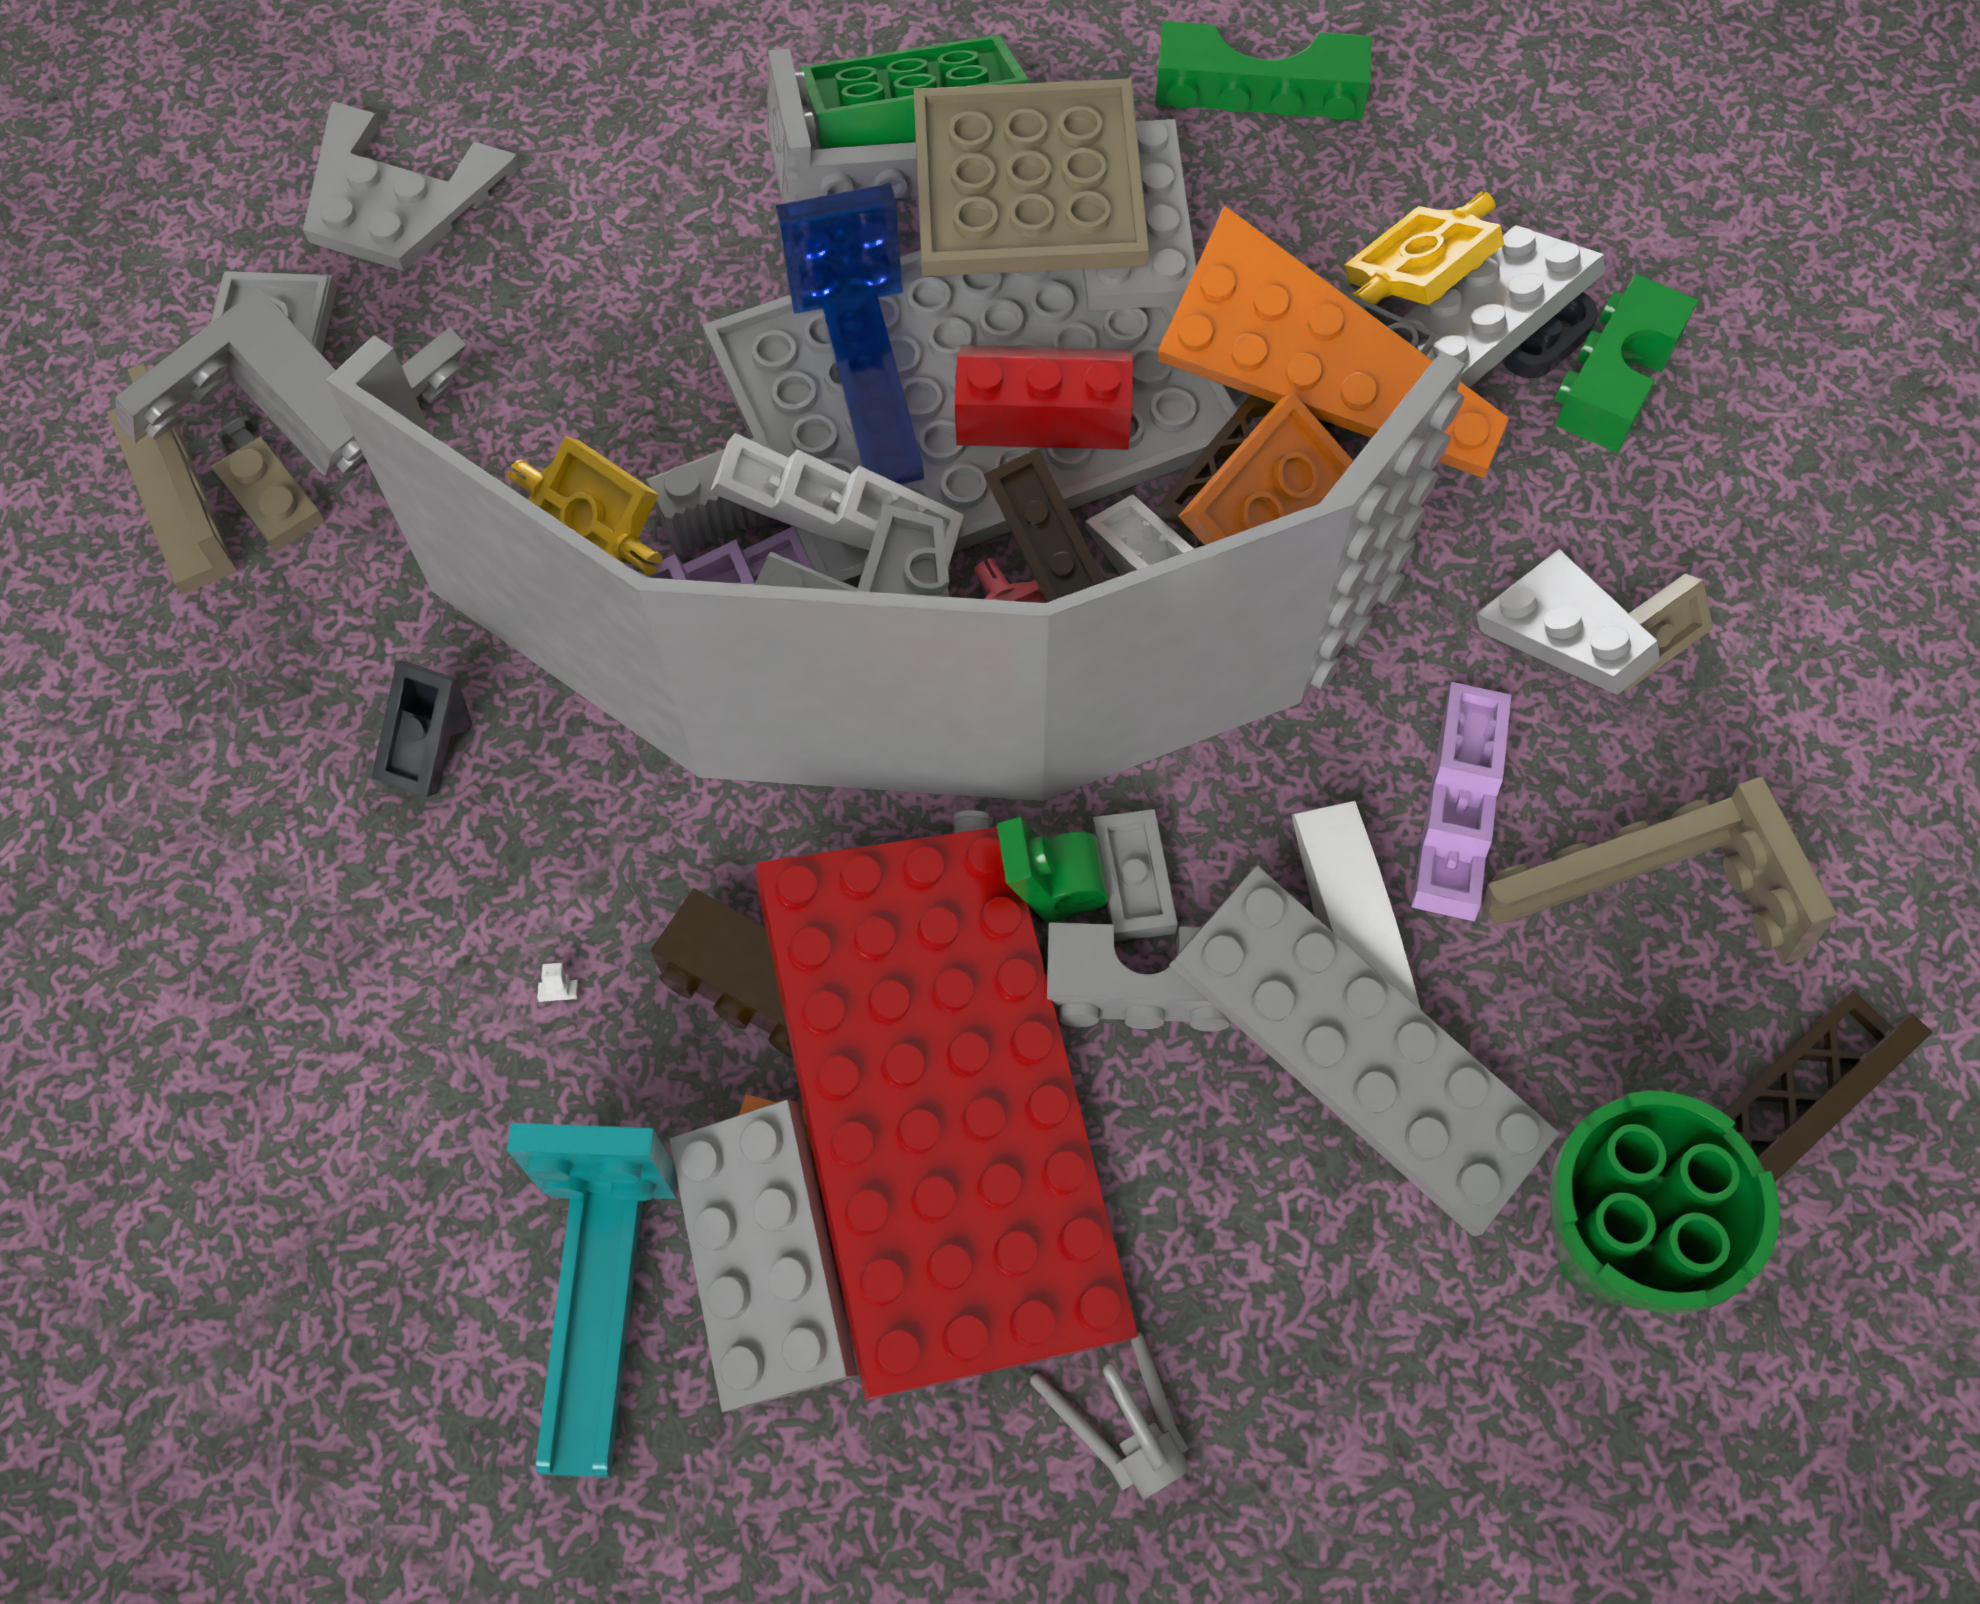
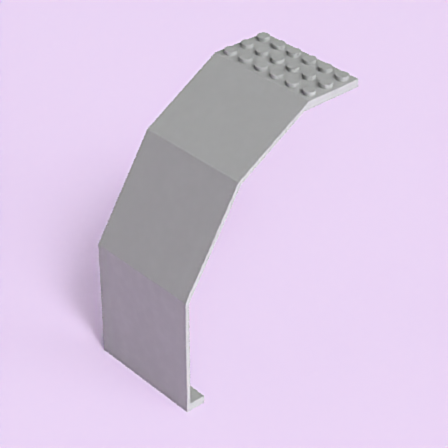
(909, 683)

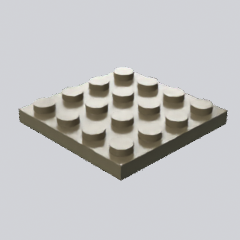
(1029, 178)

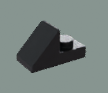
(417, 728)

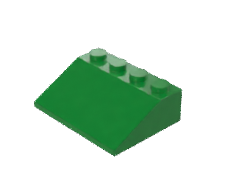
(873, 95)

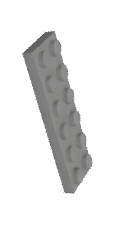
(1365, 1051)

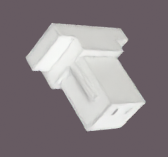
(556, 984)

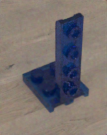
(840, 260)

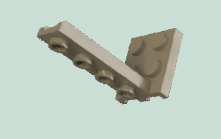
(1759, 860)

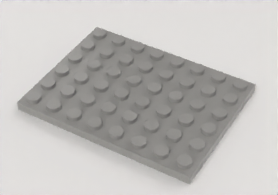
(792, 396)

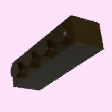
(726, 961)

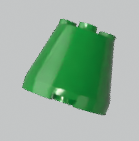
(1661, 1205)

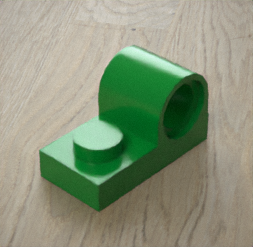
(1053, 874)

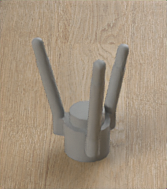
(1151, 1455)

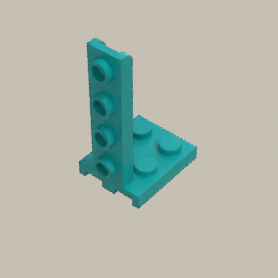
(607, 1179)

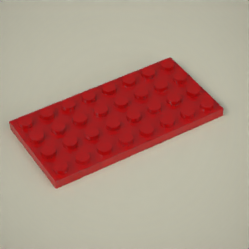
(940, 1112)

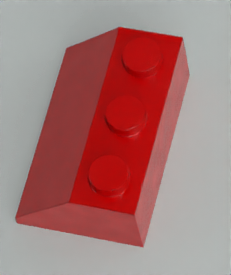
(1043, 397)

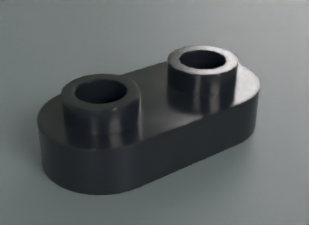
(1553, 340)

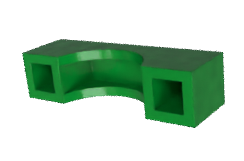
(1320, 81)

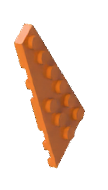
(1281, 329)

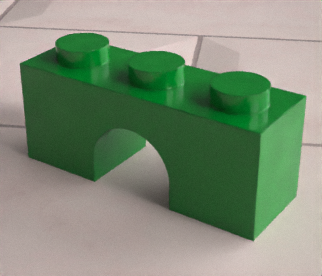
(1607, 393)

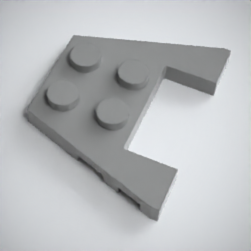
(385, 209)

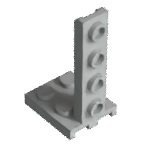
(824, 172)

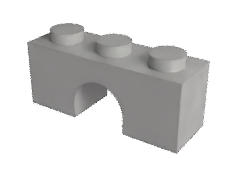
(1093, 984)

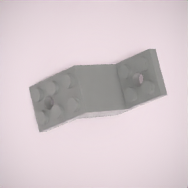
(278, 373)

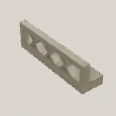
(175, 504)

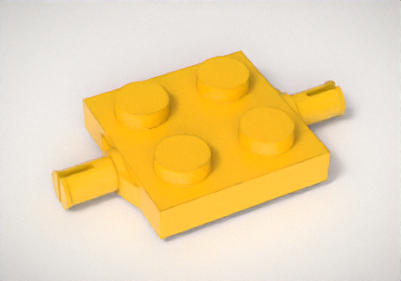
(1426, 253)
(593, 501)

